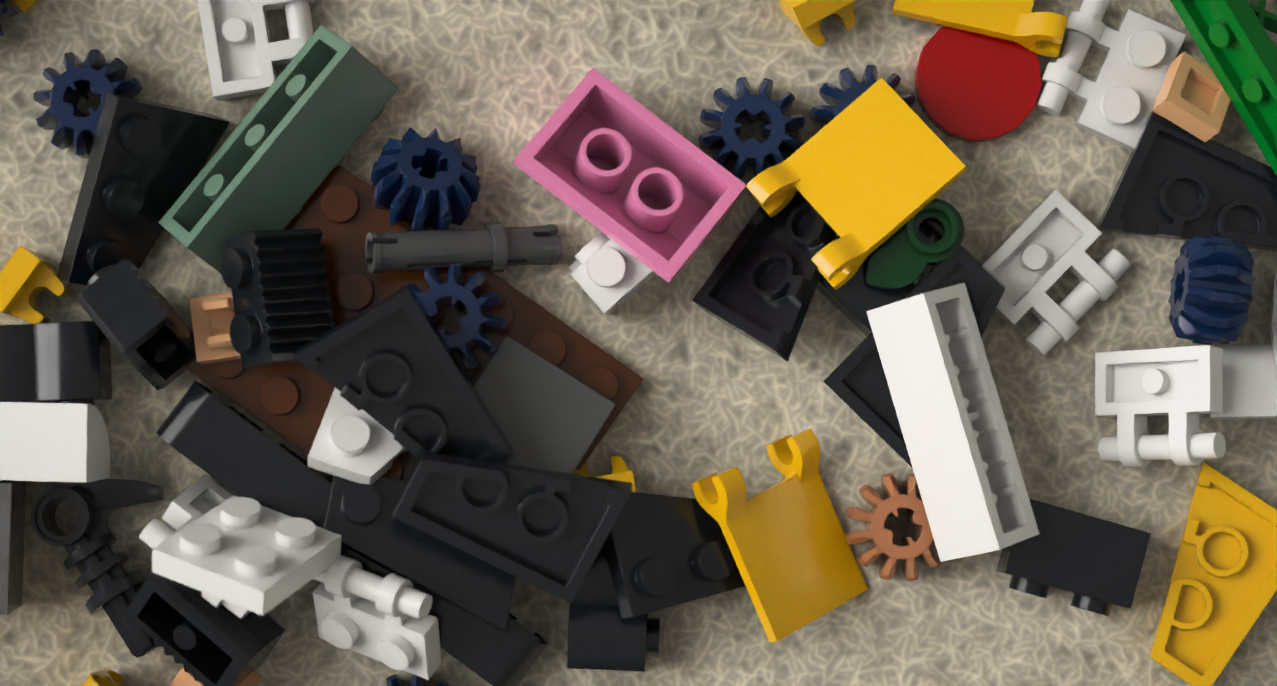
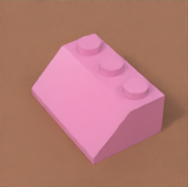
(631, 175)

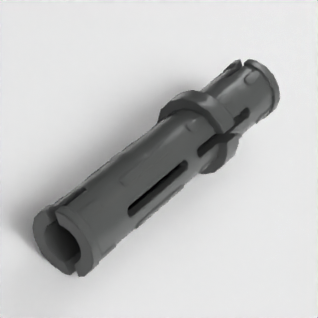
(484, 247)

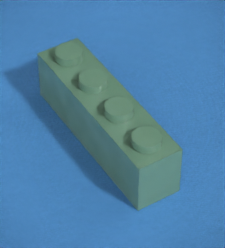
(281, 147)

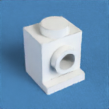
(609, 273)

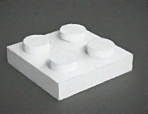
(246, 554)

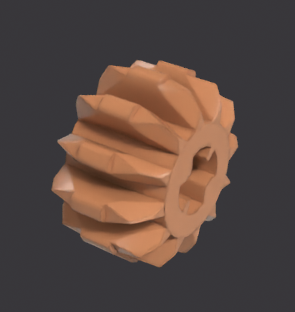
(882, 538)

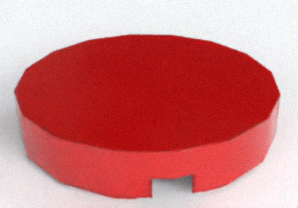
(976, 84)

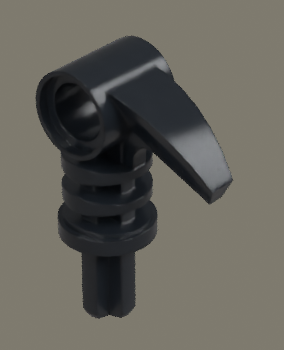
(91, 547)

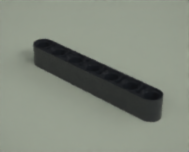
(258, 468)

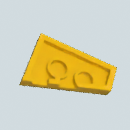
(1218, 579)

